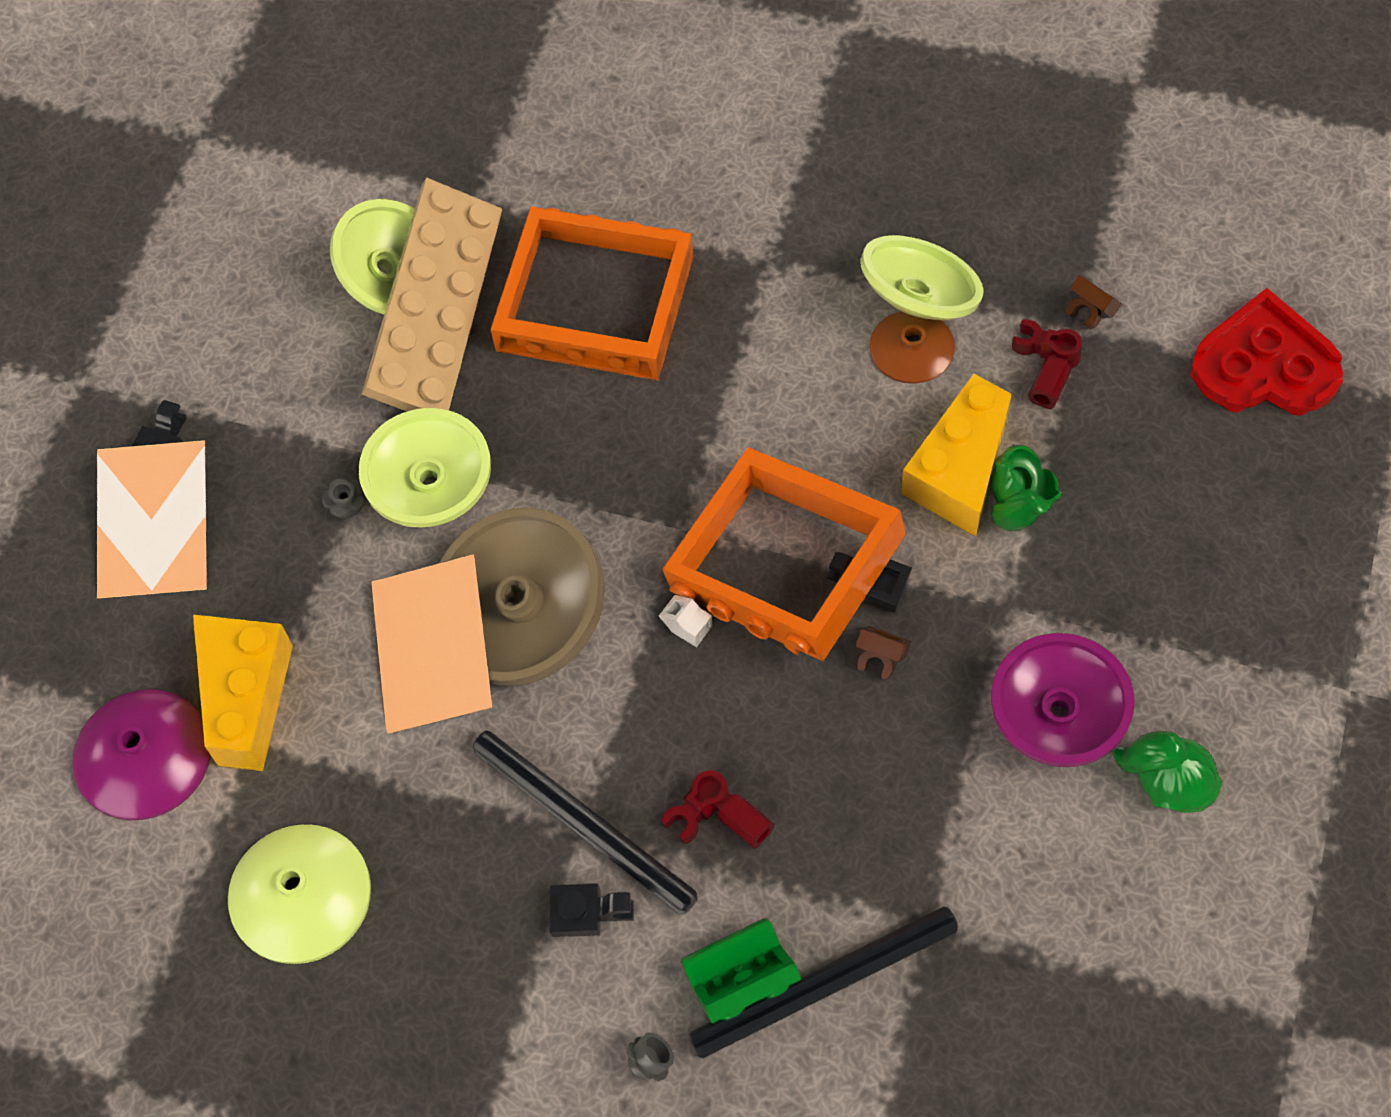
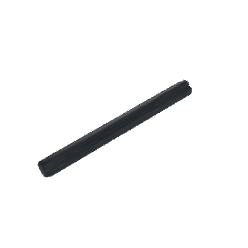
(585, 822)
(826, 981)

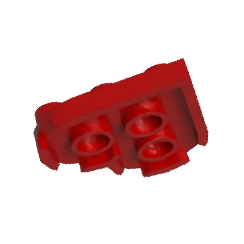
(1268, 356)

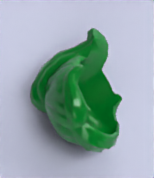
(1021, 489)
(1172, 771)

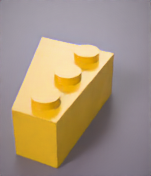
(959, 456)
(240, 686)

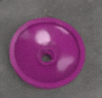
(1068, 674)
(155, 772)

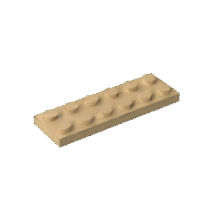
(432, 299)

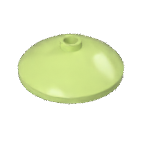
(368, 238)
(921, 278)
(420, 447)
(315, 915)

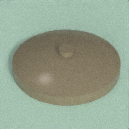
(535, 589)

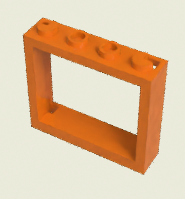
(583, 347)
(811, 492)

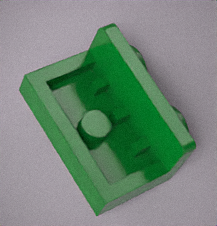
(739, 970)

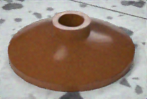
(911, 360)

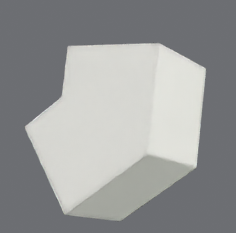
(686, 619)

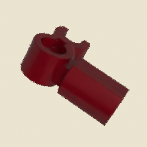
(1060, 354)
(712, 794)

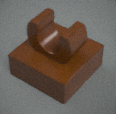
(1093, 298)
(881, 645)

